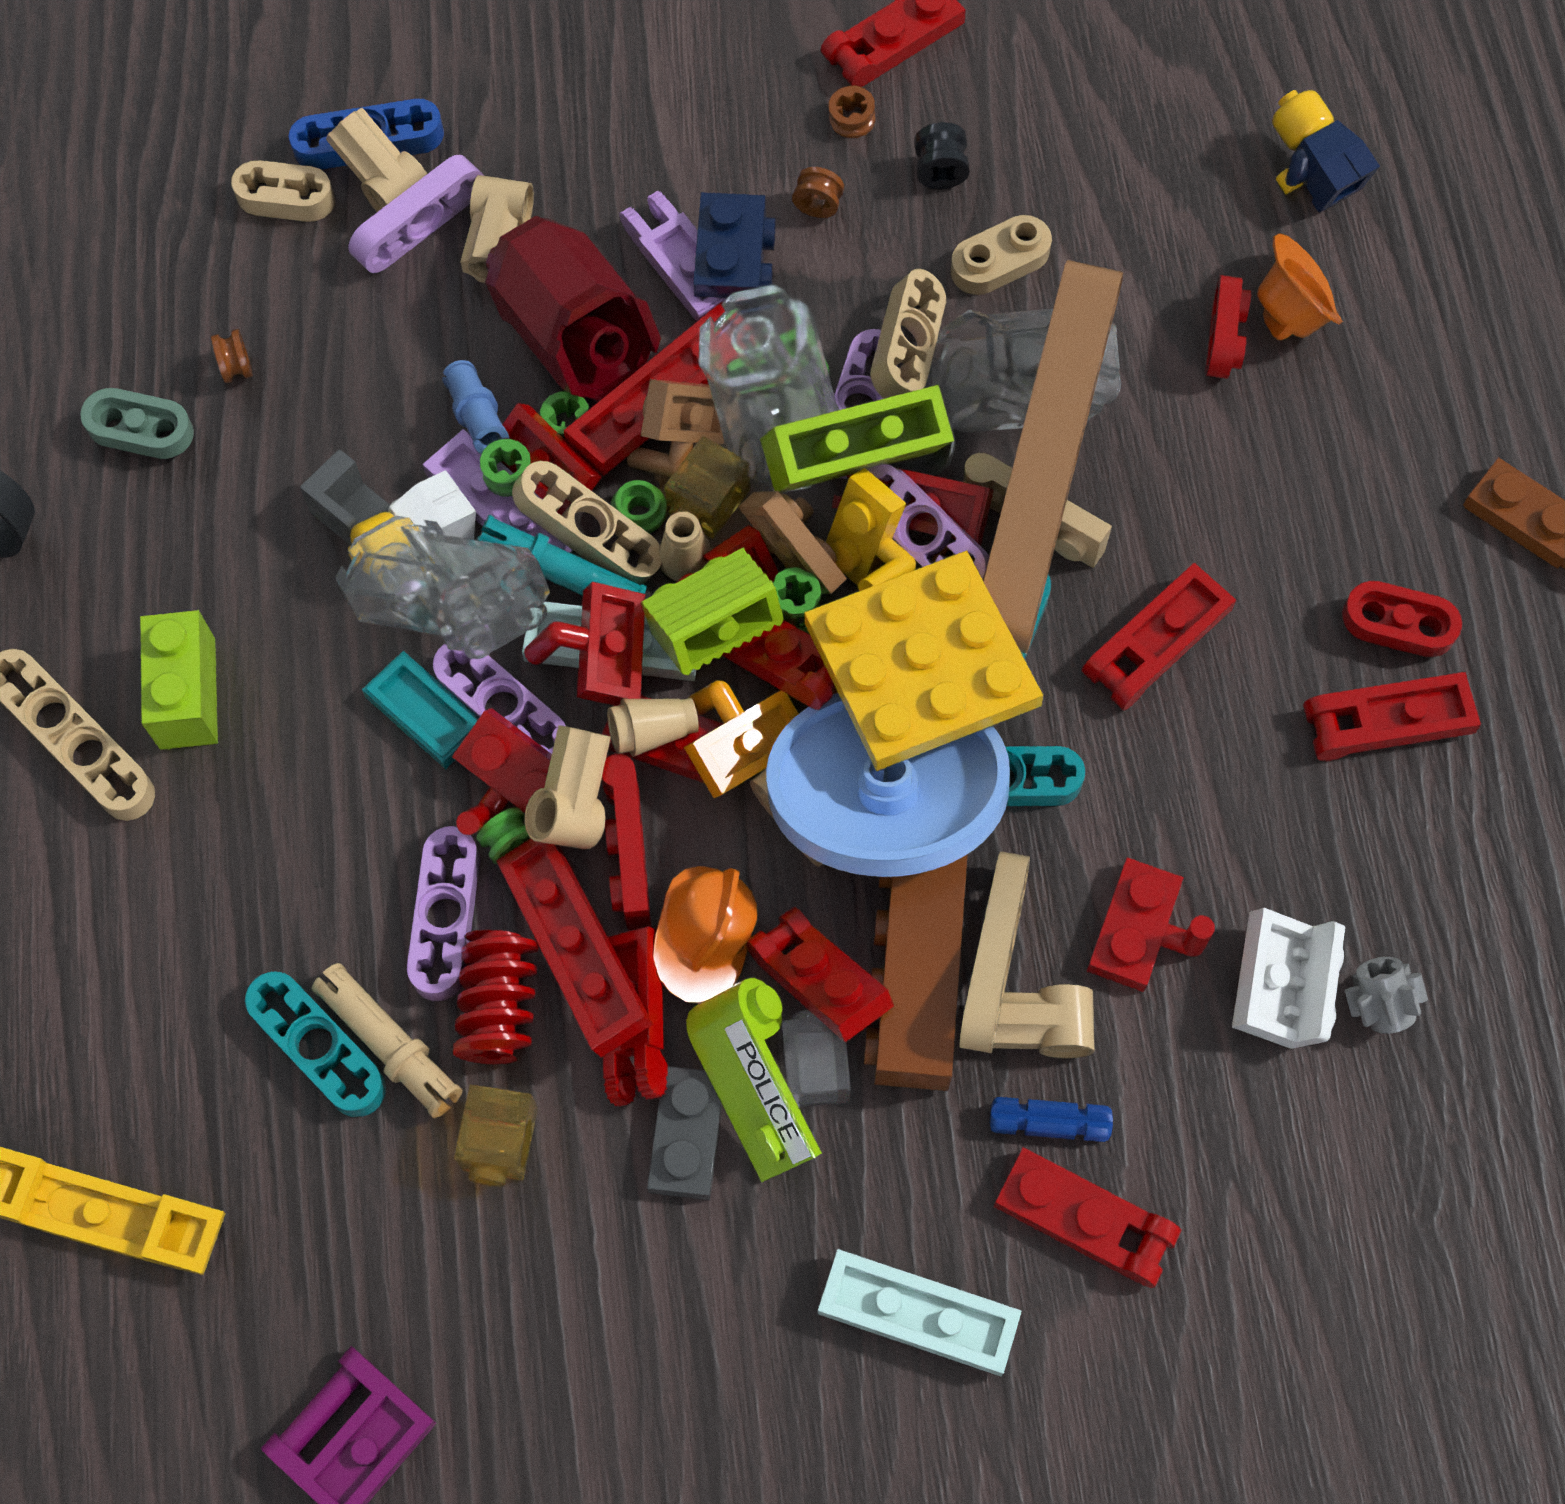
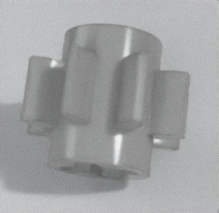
(1386, 995)

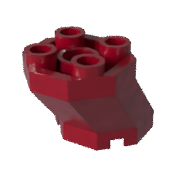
(570, 307)

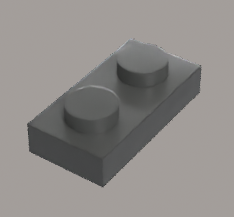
(685, 1136)

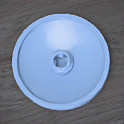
(885, 819)

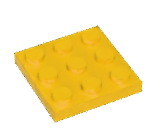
(922, 660)

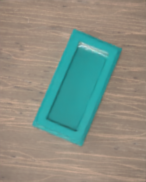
(421, 708)

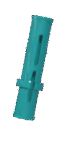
(556, 564)

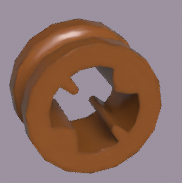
(856, 124)
(818, 192)
(231, 356)

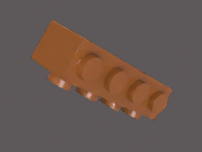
(921, 976)

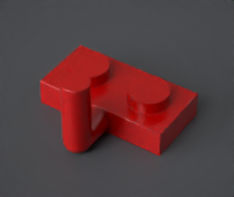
(607, 641)
(506, 762)
(1140, 924)

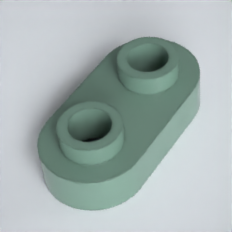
(141, 424)

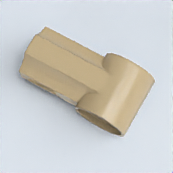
(374, 159)
(494, 210)
(568, 806)
(1053, 1020)

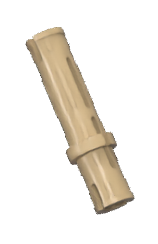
(403, 1058)

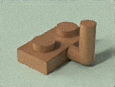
(675, 414)
(784, 534)

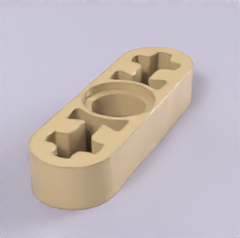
(924, 323)
(563, 527)

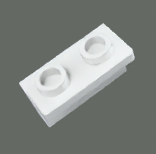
(1288, 979)

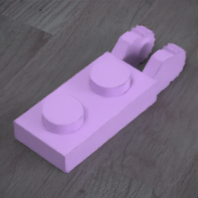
(670, 250)

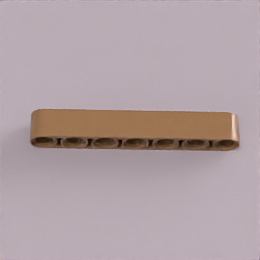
(1050, 444)

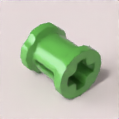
(804, 590)

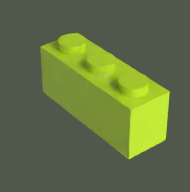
(856, 438)

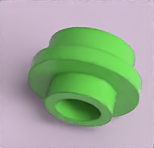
(641, 494)

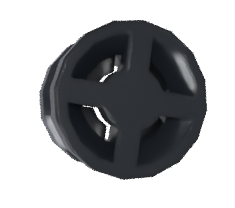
(941, 155)

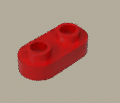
(1229, 308)
(1400, 616)

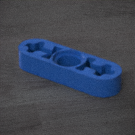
(400, 113)

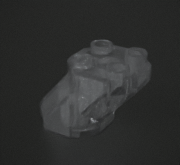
(993, 365)
(763, 371)
(444, 585)

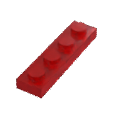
(615, 423)
(574, 945)

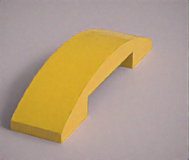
(107, 1213)

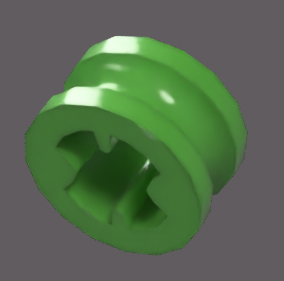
(559, 403)
(511, 453)
(503, 833)

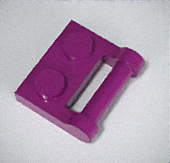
(367, 1445)

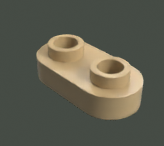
(1004, 252)

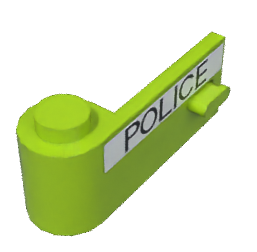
(732, 1048)

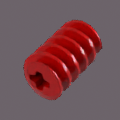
(493, 996)

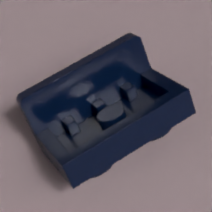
(732, 244)

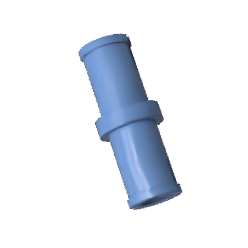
(473, 404)

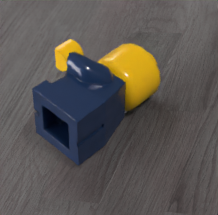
(1326, 153)

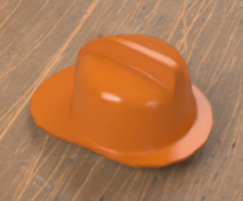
(1295, 293)
(703, 932)

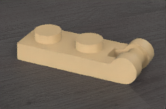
(1080, 535)

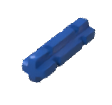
(1051, 1119)

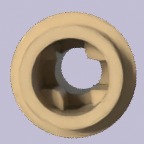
(683, 546)
(650, 723)

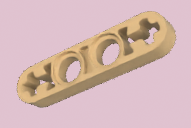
(70, 733)
(994, 953)

